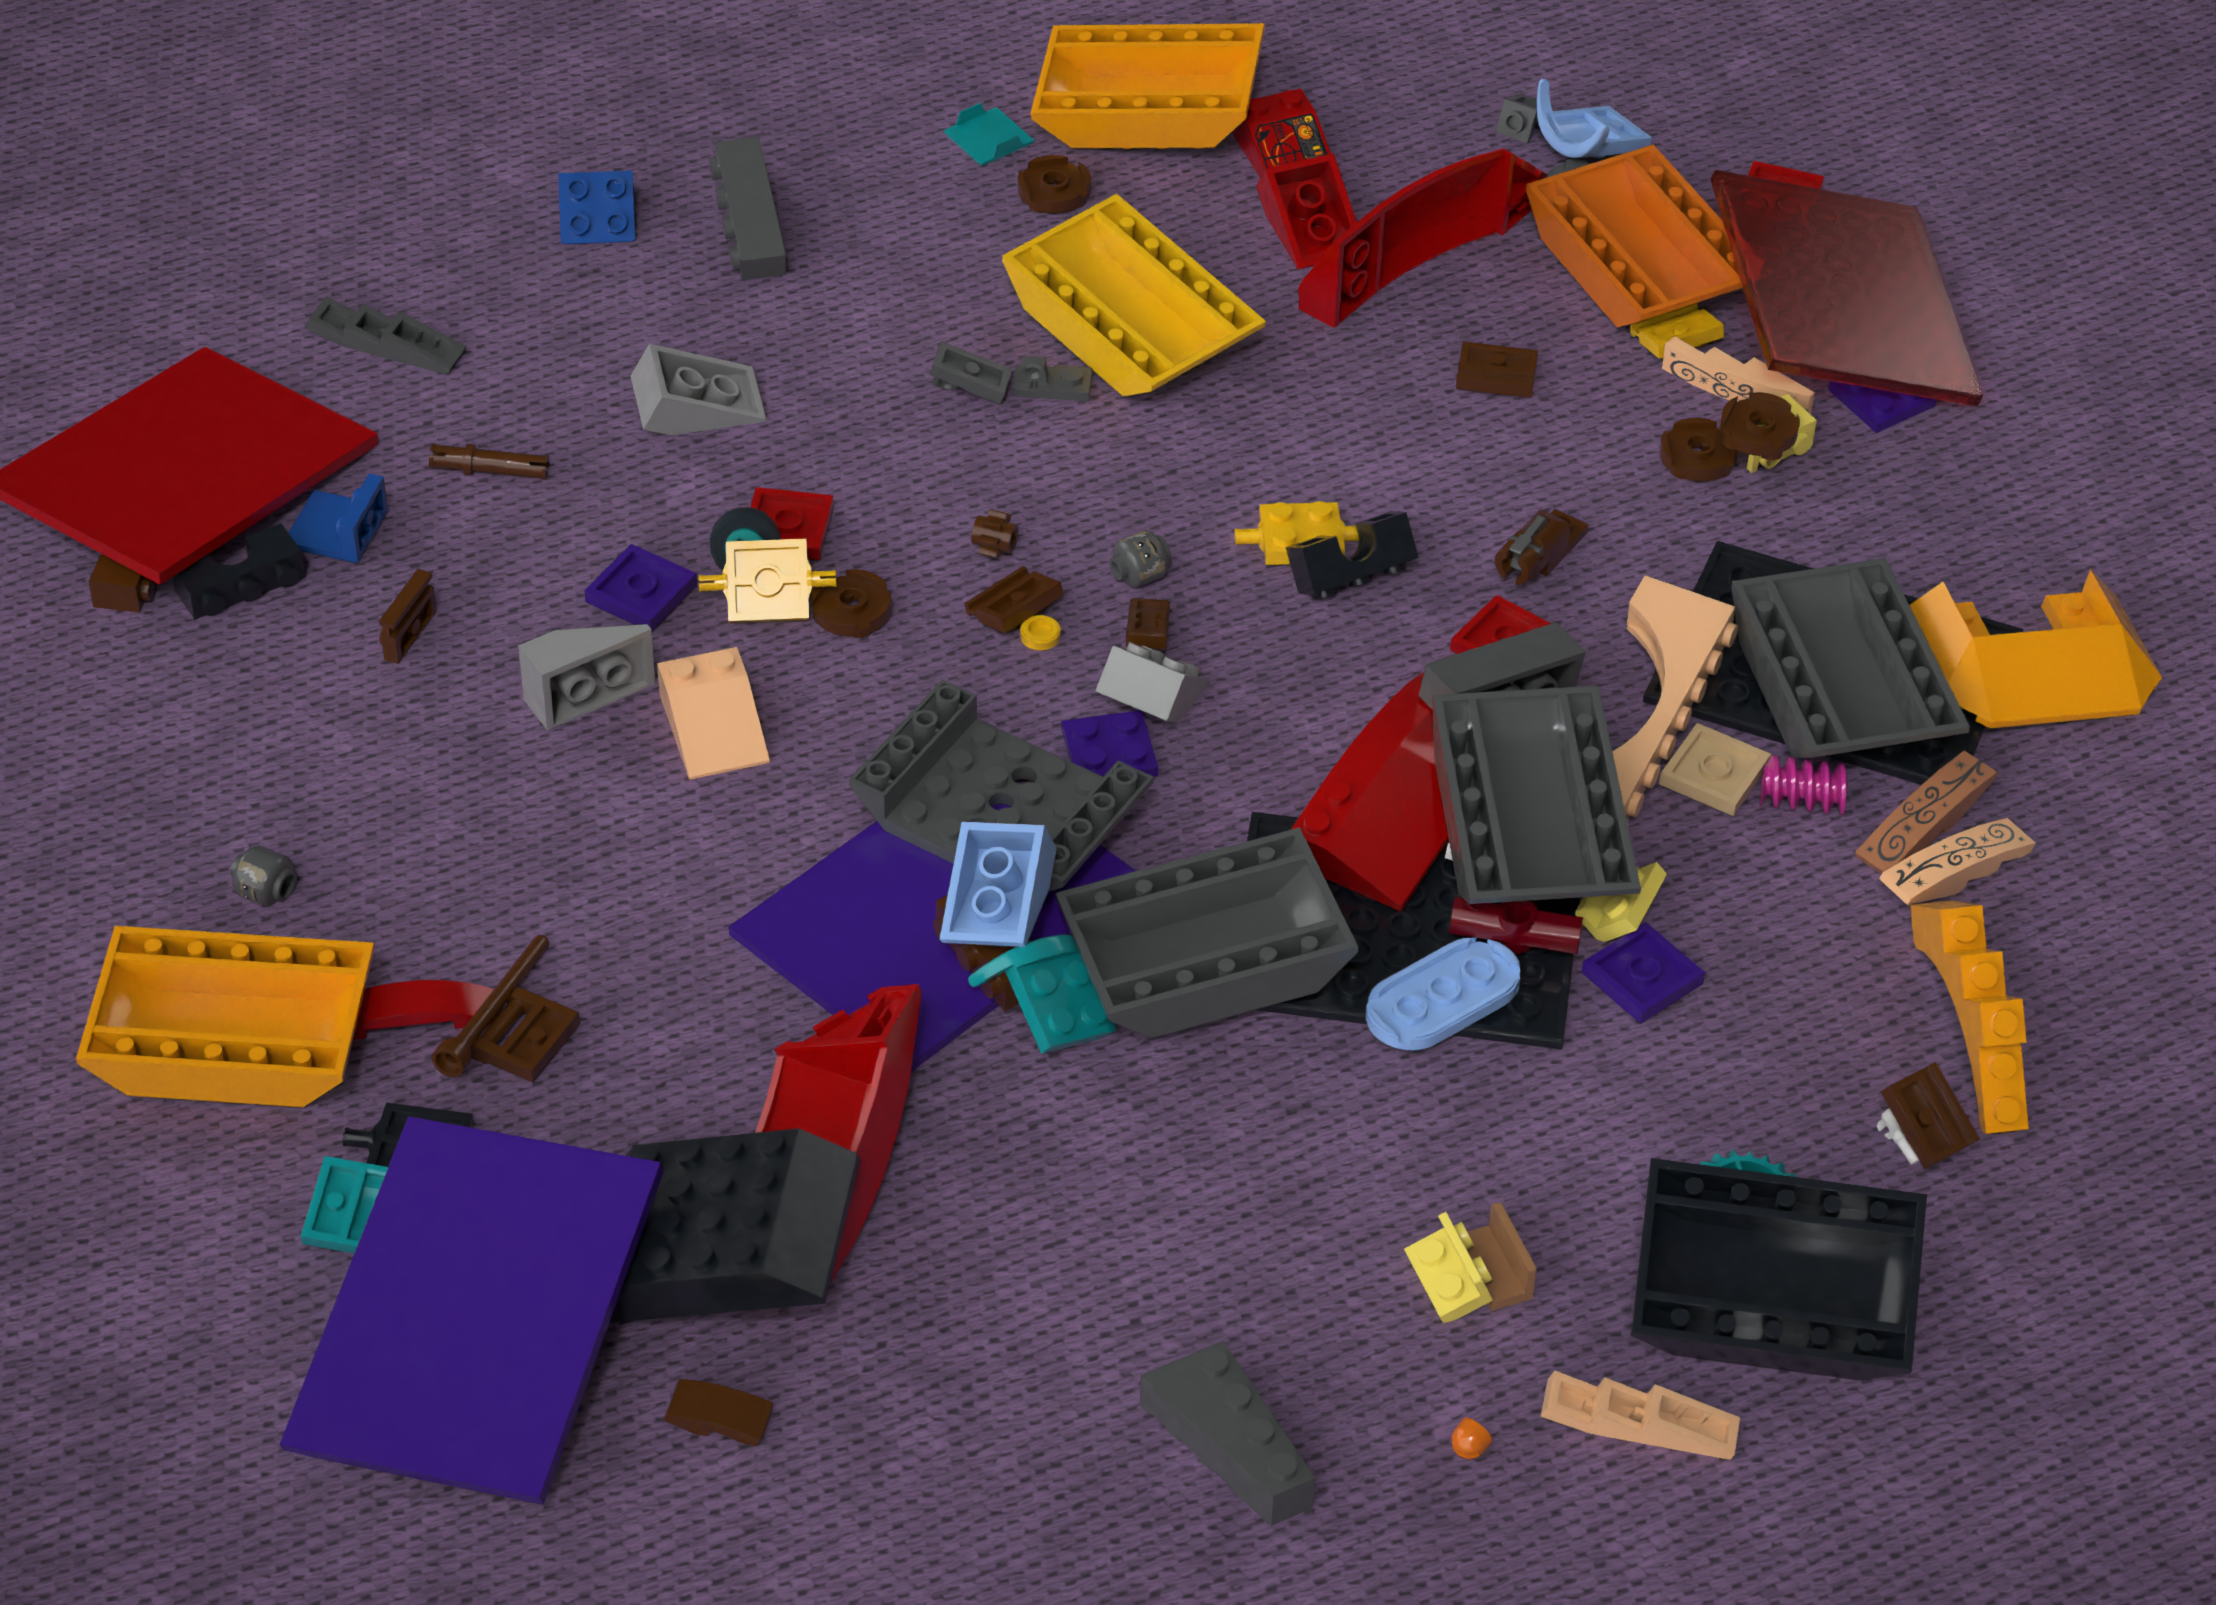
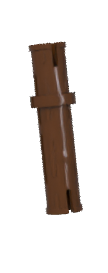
(488, 461)

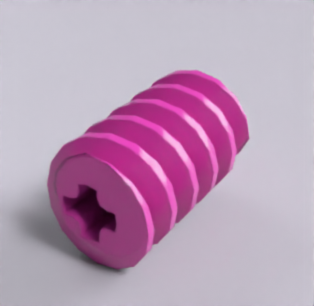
(1804, 784)

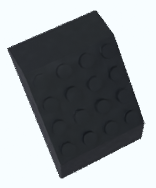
(739, 1225)
(1779, 1271)

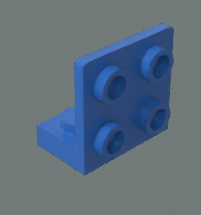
(596, 207)
(341, 524)

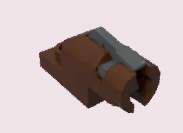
(1540, 545)

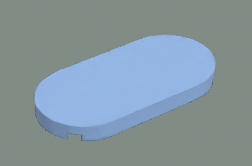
(1442, 993)

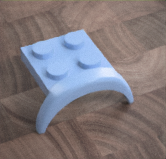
(1587, 130)

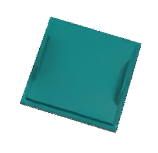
(987, 134)

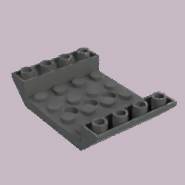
(954, 768)

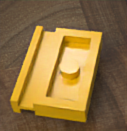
(1686, 323)

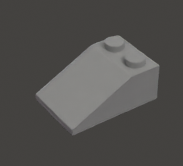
(693, 392)
(584, 670)

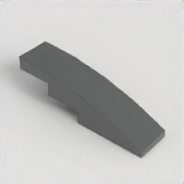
(377, 334)

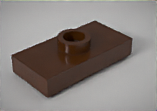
(1148, 622)

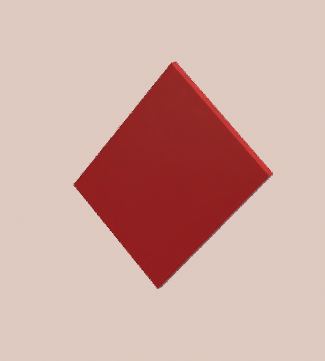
(182, 464)

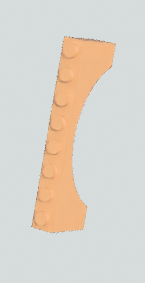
(1686, 645)

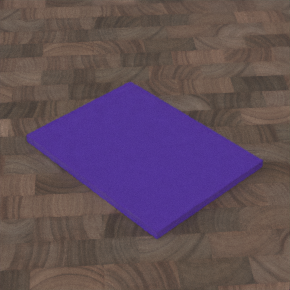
(868, 925)
(473, 1309)

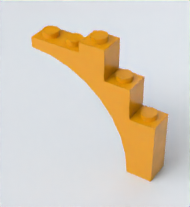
(1990, 1020)

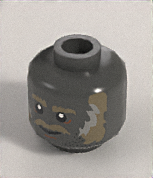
(1140, 559)
(263, 876)

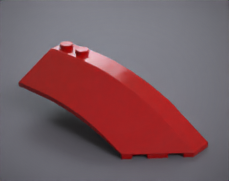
(1416, 225)
(1381, 805)
(850, 1089)

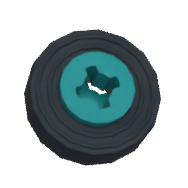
(740, 525)

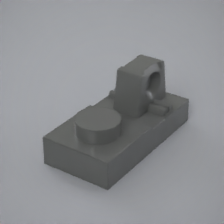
(969, 371)
(1038, 380)

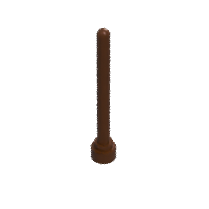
(454, 1053)

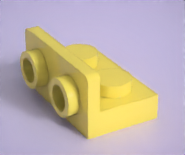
(1621, 914)
(1448, 1272)

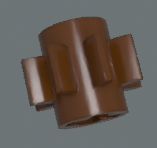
(994, 533)

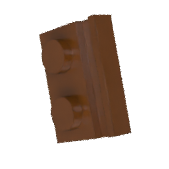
(1497, 369)
(1014, 599)
(407, 616)
(1930, 1115)

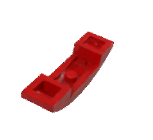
(419, 1003)

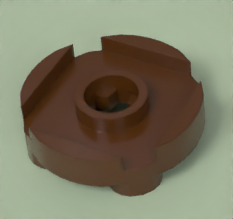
(1071, 186)
(1743, 434)
(1709, 464)
(852, 620)

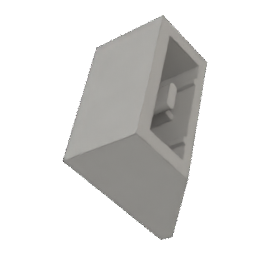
(1149, 683)

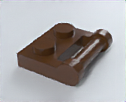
(534, 1039)

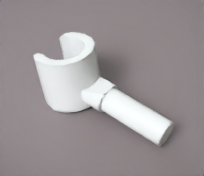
(1896, 1133)

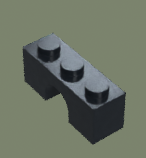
(1383, 545)
(271, 563)

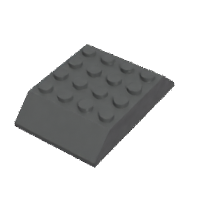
(1843, 660)
(1531, 795)
(1209, 934)

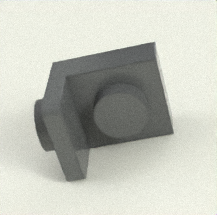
(1518, 117)

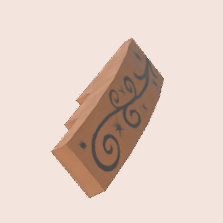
(1927, 812)

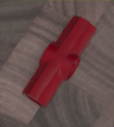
(1517, 925)

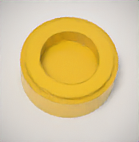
(1040, 632)

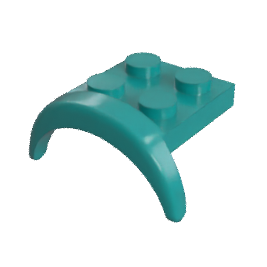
(1051, 992)
(341, 1203)

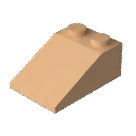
(712, 713)

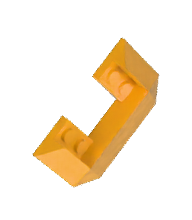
(2077, 671)

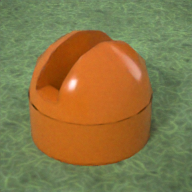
(1470, 1439)

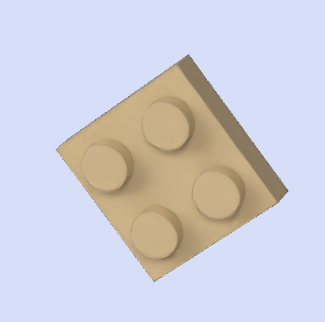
(1714, 769)

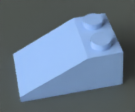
(997, 883)

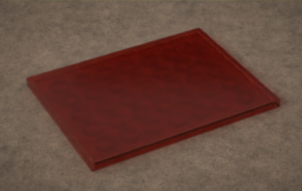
(1844, 289)

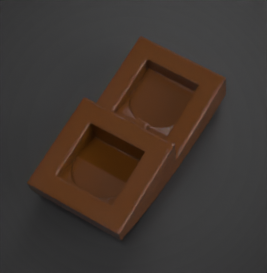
(718, 1408)

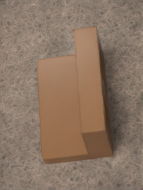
(1505, 1260)

